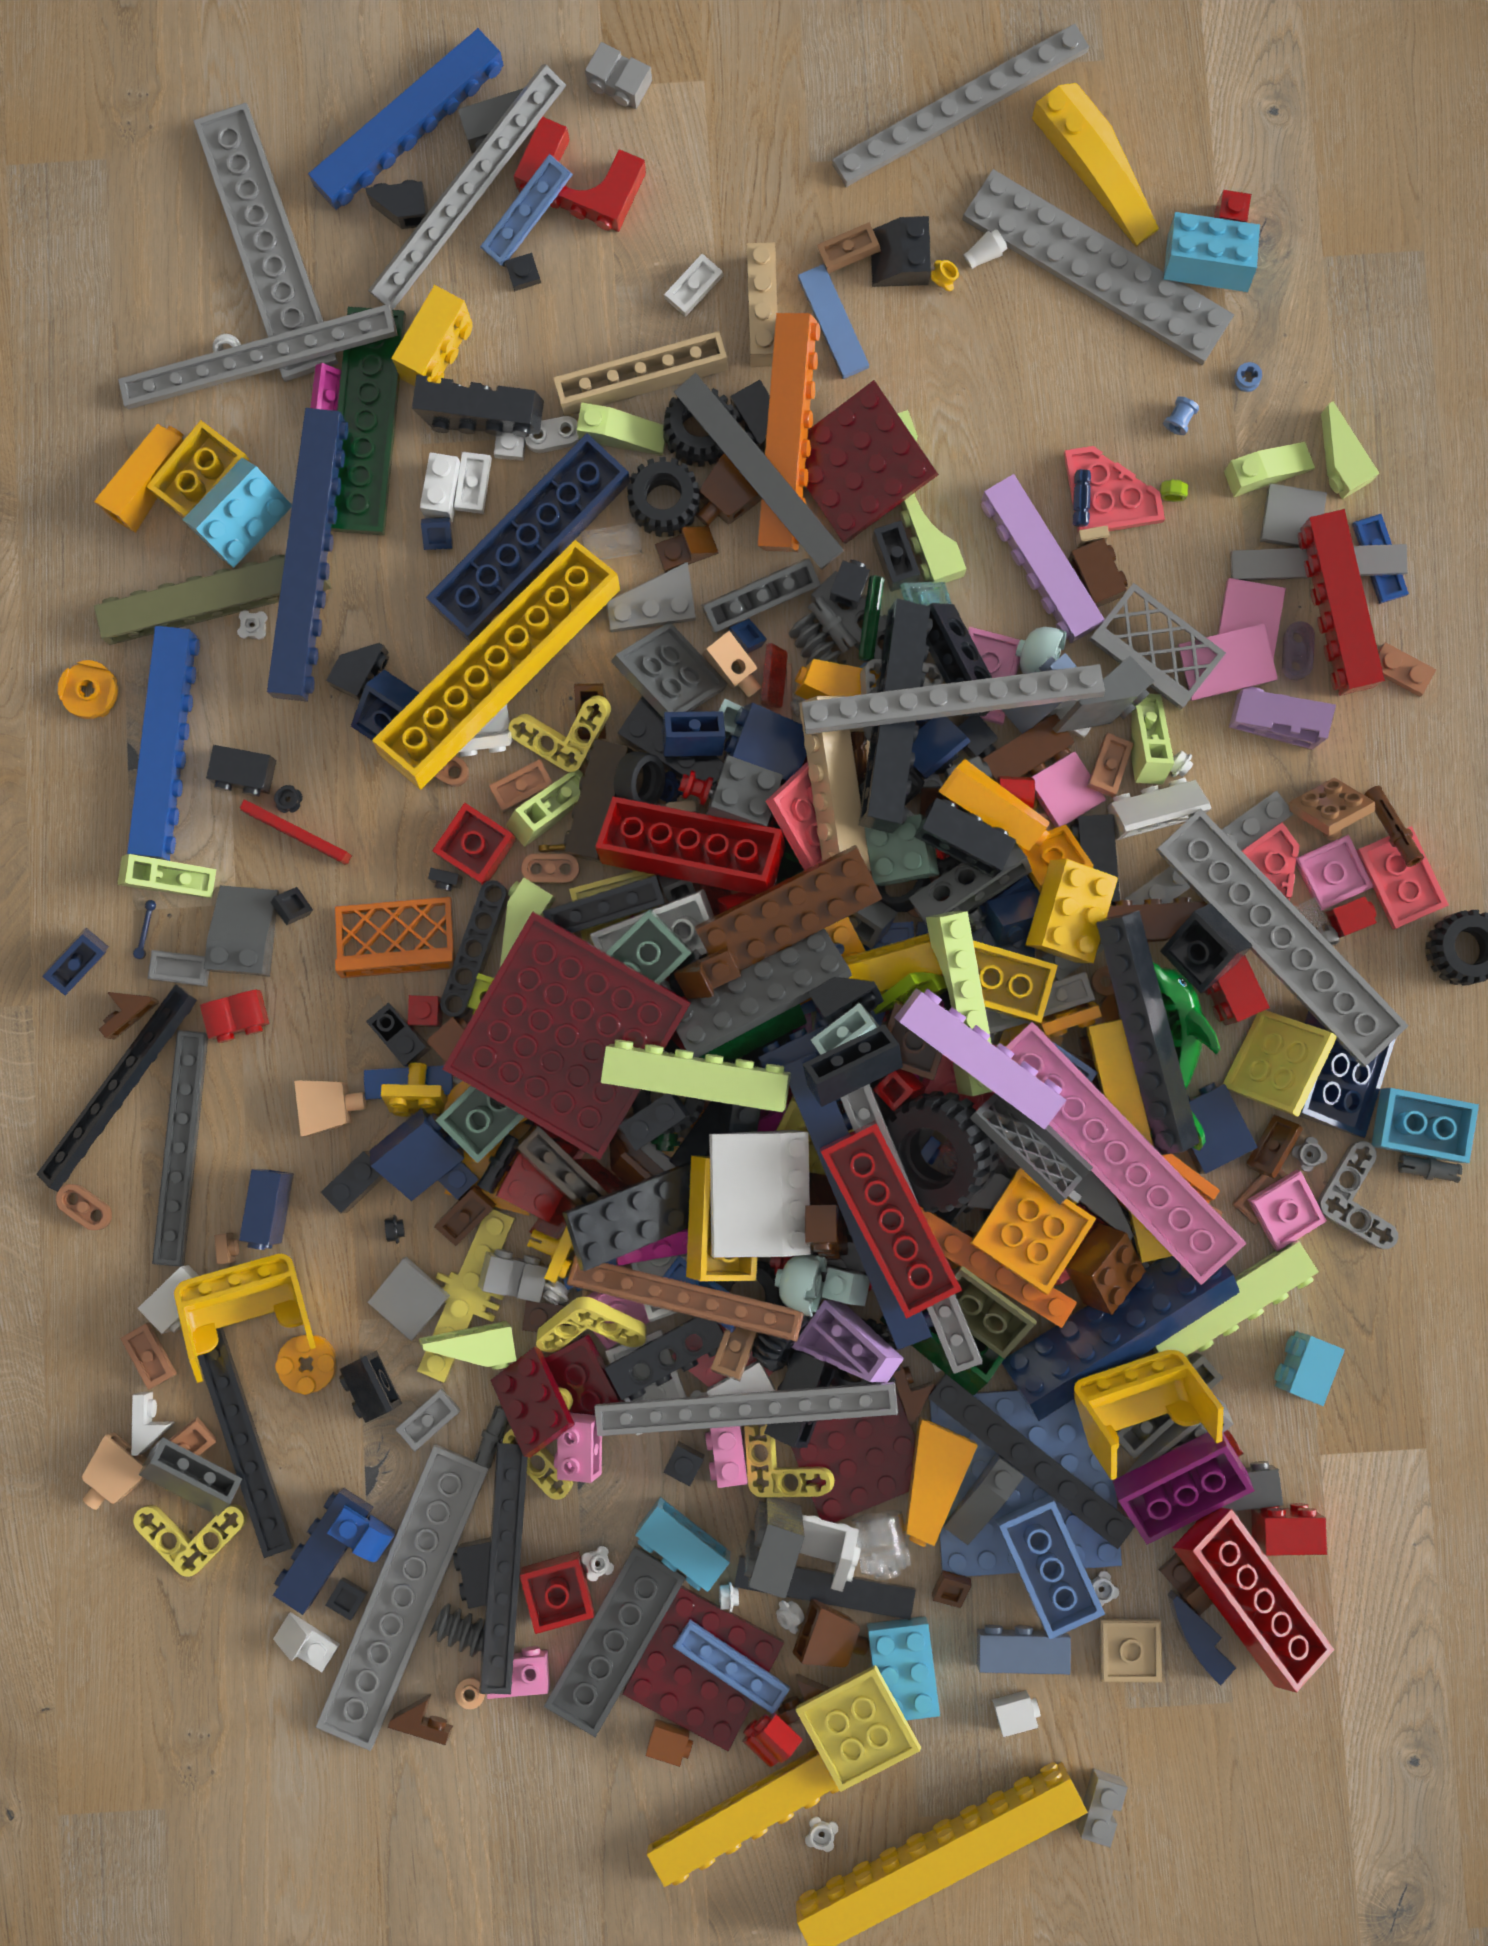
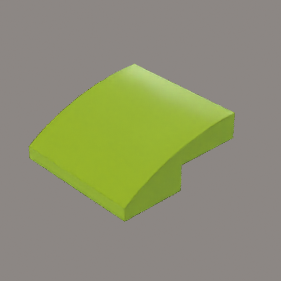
(905, 987)

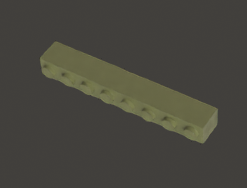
(192, 601)

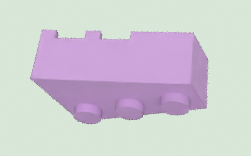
(1282, 717)
(849, 1343)

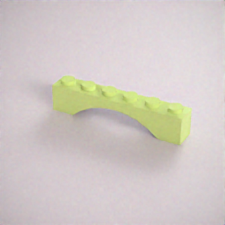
(938, 553)
(955, 952)

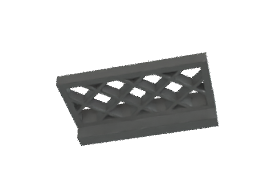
(1045, 1147)

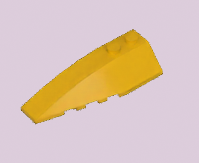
(1096, 157)

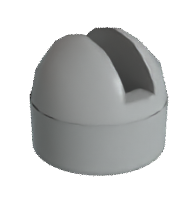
(1329, 934)

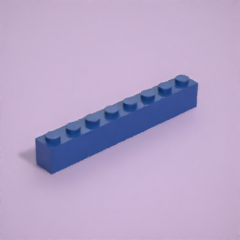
(407, 119)
(163, 743)

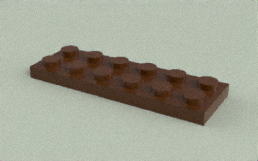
(792, 909)

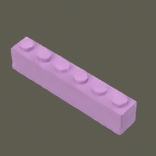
(1041, 558)
(980, 1058)

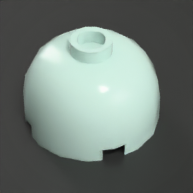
(1039, 647)
(802, 1283)

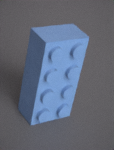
(1050, 1567)

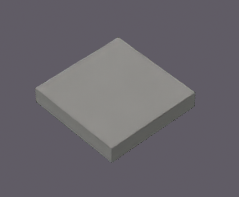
(1287, 511)
(408, 1298)

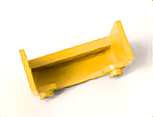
(237, 1296)
(1142, 1392)

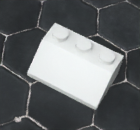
(1156, 808)

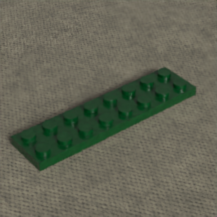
(370, 407)

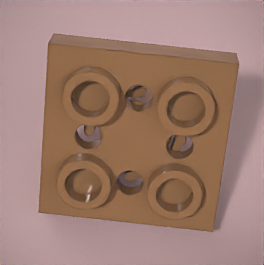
(1332, 807)

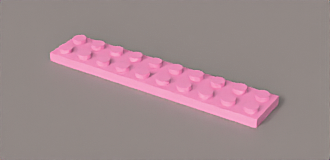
(1130, 1163)

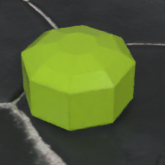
(1173, 490)

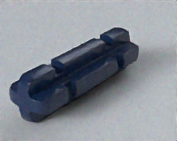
(1081, 498)

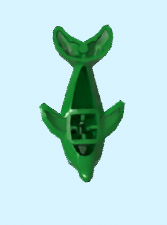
(1187, 1027)

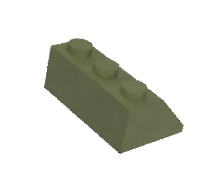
(990, 1314)

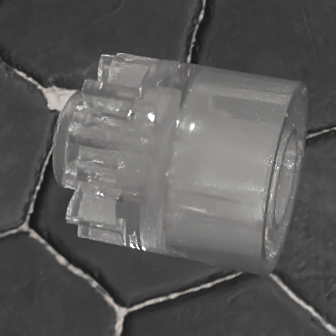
(882, 1543)

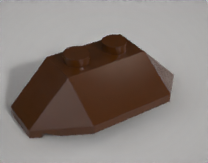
(628, 1164)

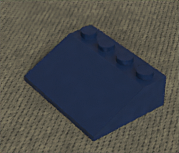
(1344, 1089)

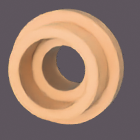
(472, 1684)

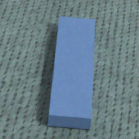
(526, 210)
(833, 321)
(731, 1667)

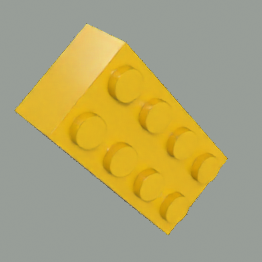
(700, 1263)

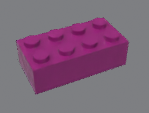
(1182, 1486)

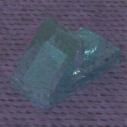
(925, 593)

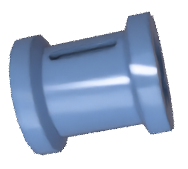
(1181, 415)

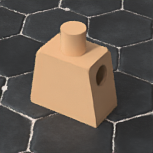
(727, 652)
(325, 1106)
(112, 1471)

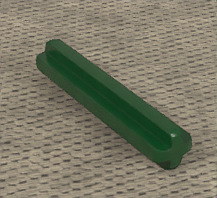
(871, 618)

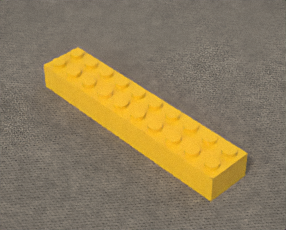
(497, 664)
(939, 1857)

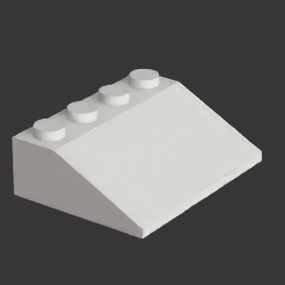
(759, 1193)

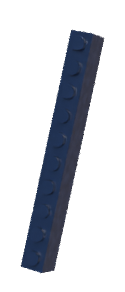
(307, 554)
(825, 1126)

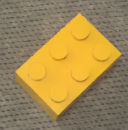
(433, 337)
(194, 469)
(1068, 910)
(1014, 982)

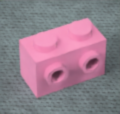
(579, 1451)
(729, 1456)
(529, 1673)

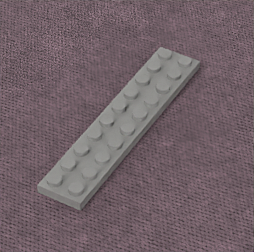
(260, 227)
(1098, 267)
(1282, 938)
(402, 1597)

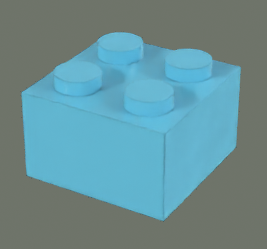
(1308, 1367)

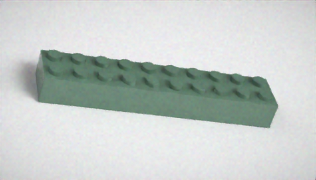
(481, 1121)

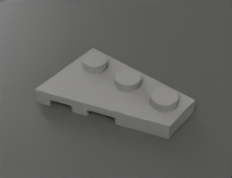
(654, 602)

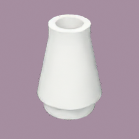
(986, 249)

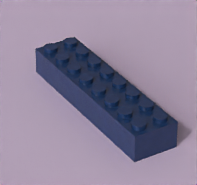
(529, 537)
(1096, 1341)

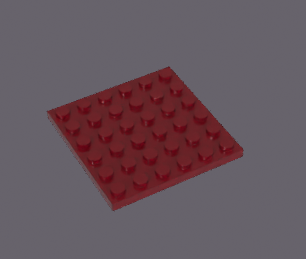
(546, 1032)

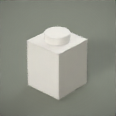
(1016, 1713)

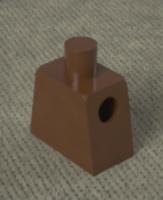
(726, 494)
(828, 1637)

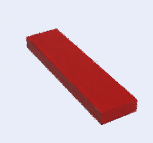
(295, 832)

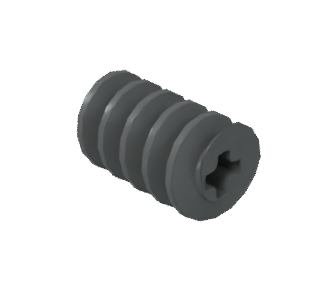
(813, 641)
(459, 1630)

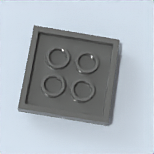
(669, 671)

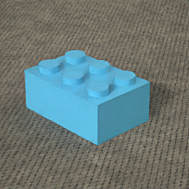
(1211, 252)
(237, 512)
(1425, 1125)
(683, 1545)
(906, 1663)

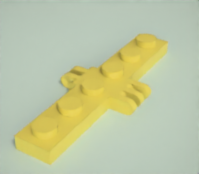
(465, 1296)

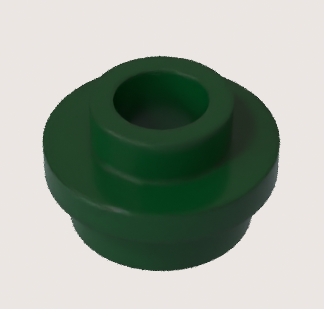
(666, 1142)

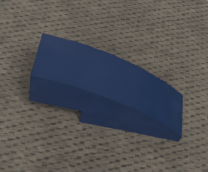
(1200, 1639)

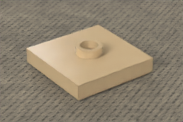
(1130, 1650)

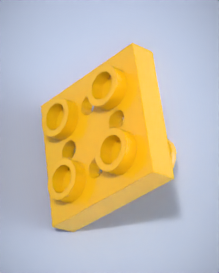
(409, 1098)
(557, 1249)

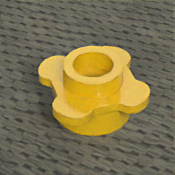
(944, 274)

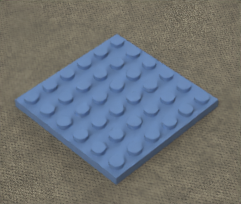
(1061, 1438)

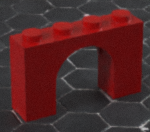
(603, 204)

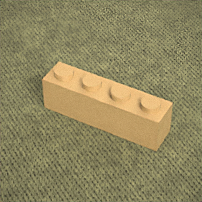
(761, 302)

